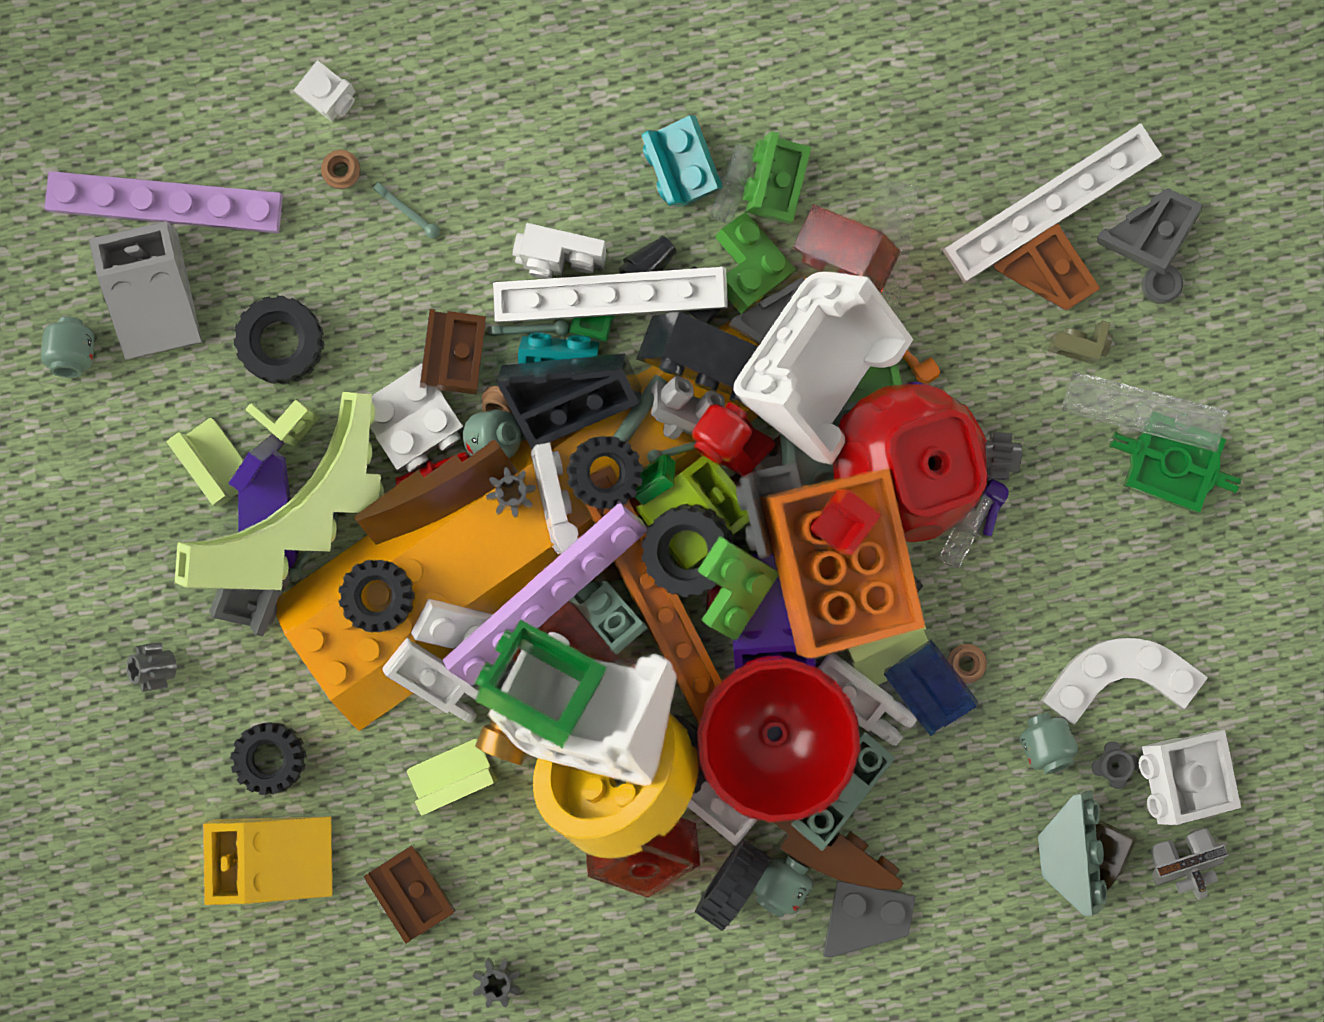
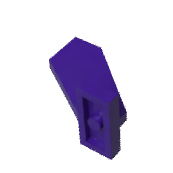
(262, 486)

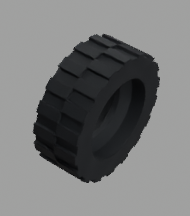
(257, 319)
(657, 543)
(732, 885)

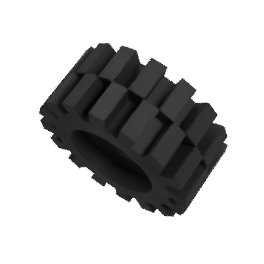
(628, 465)
(352, 601)
(245, 765)

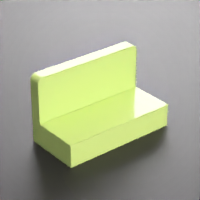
(291, 425)
(209, 460)
(874, 657)
(450, 776)

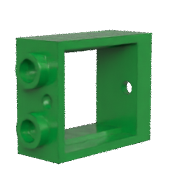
(553, 653)

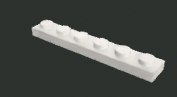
(1052, 203)
(610, 295)

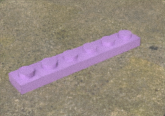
(163, 202)
(549, 589)

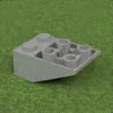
(146, 289)

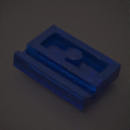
(931, 687)

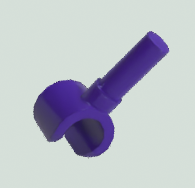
(998, 493)

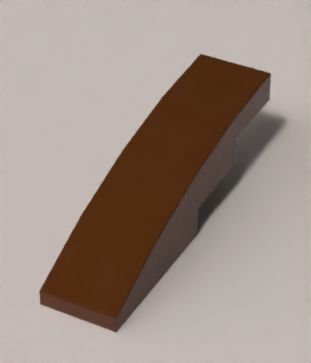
(425, 500)

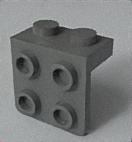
(760, 484)

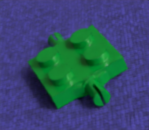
(1173, 469)

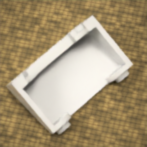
(818, 357)
(618, 730)

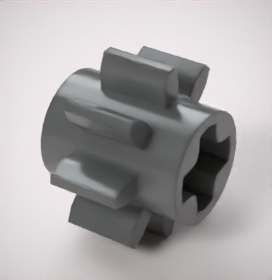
(1002, 456)
(508, 482)
(151, 667)
(500, 971)

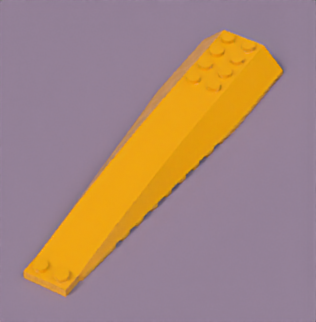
(459, 560)

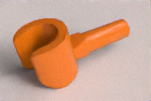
(925, 371)

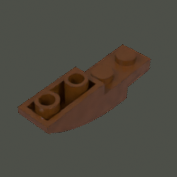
(841, 859)

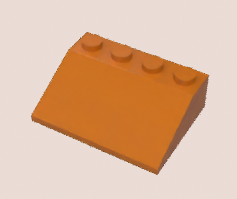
(838, 597)

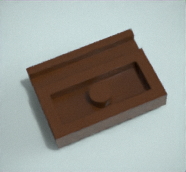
(453, 351)
(409, 893)

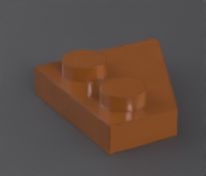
(1050, 269)

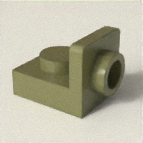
(1076, 346)

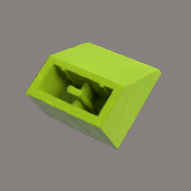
(704, 485)

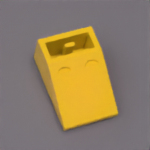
(267, 859)

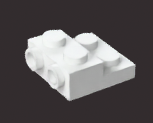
(547, 249)
(413, 421)
(1189, 778)

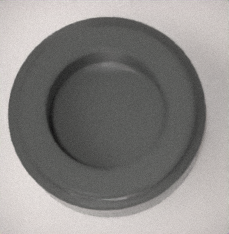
(1160, 287)

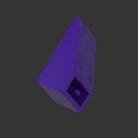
(768, 629)

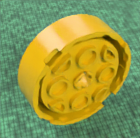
(619, 819)

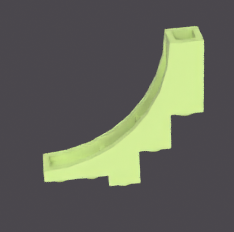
(305, 523)

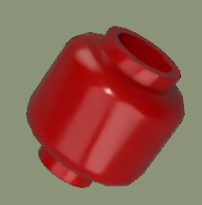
(721, 432)

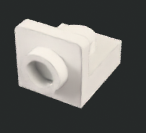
(326, 91)

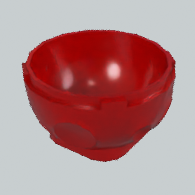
(901, 431)
(786, 775)

